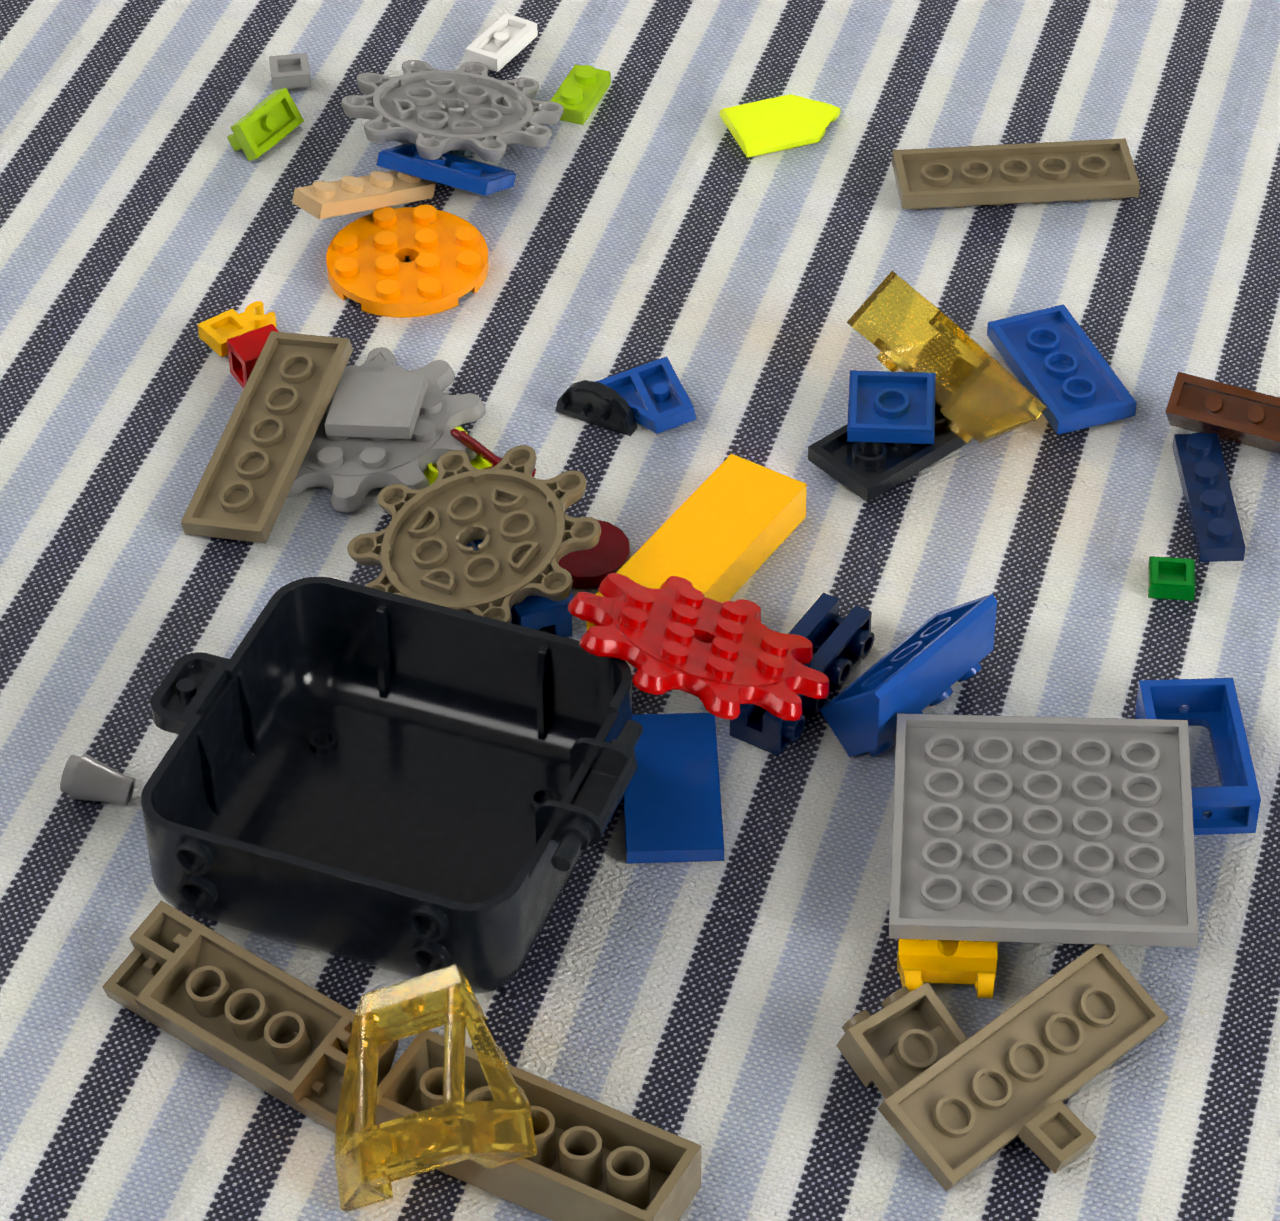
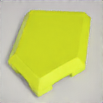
(778, 123)

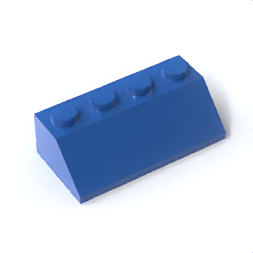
(913, 676)

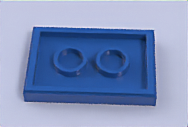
(448, 170)

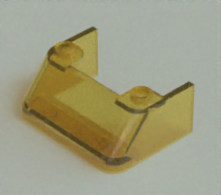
(969, 384)

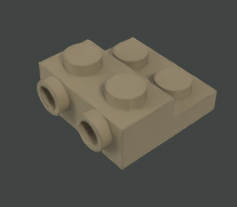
(899, 1039)

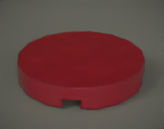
(594, 564)

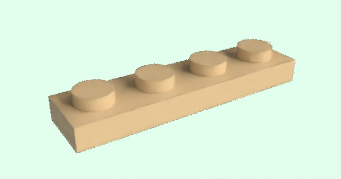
(362, 193)

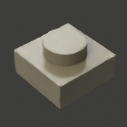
(1057, 1136)

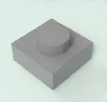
(290, 71)

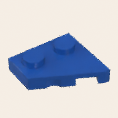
(654, 395)

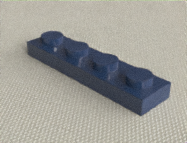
(1208, 497)

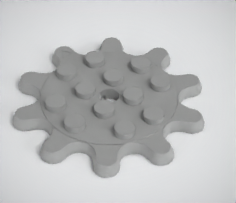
(452, 110)
(358, 465)

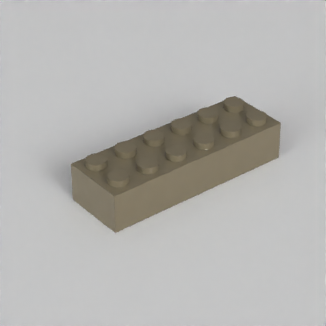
(588, 1155)

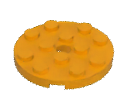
(370, 268)

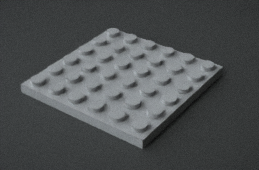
(1043, 831)

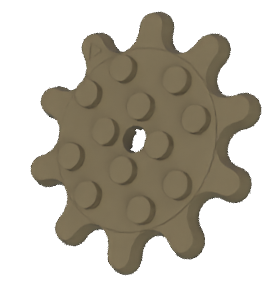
(506, 507)

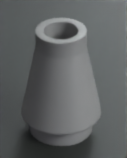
(95, 781)

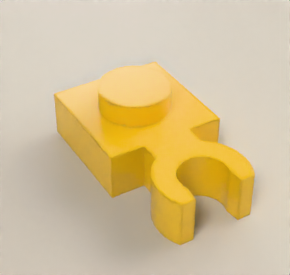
(231, 324)

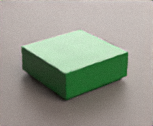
(1171, 578)

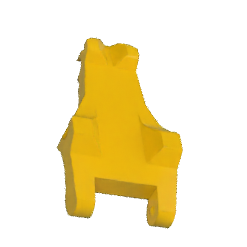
(948, 963)

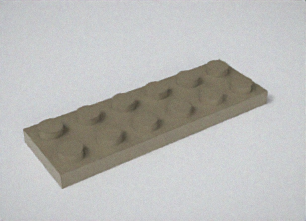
(1015, 174)
(267, 437)
(1022, 1064)

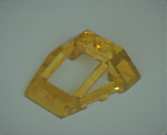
(459, 1130)

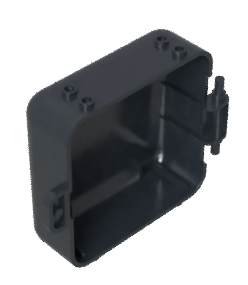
(386, 779)

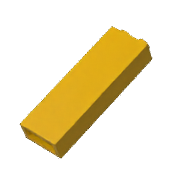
(722, 530)

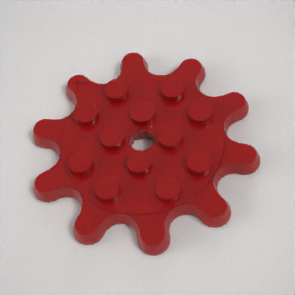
(699, 647)

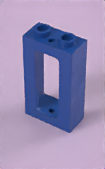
(1215, 706)

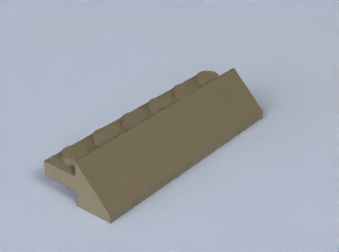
(240, 1012)

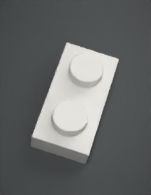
(501, 41)

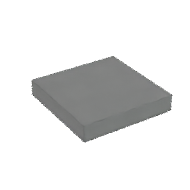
(376, 404)

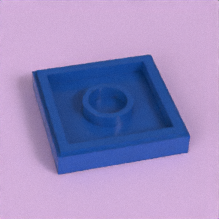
(891, 407)

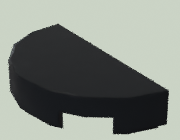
(597, 405)

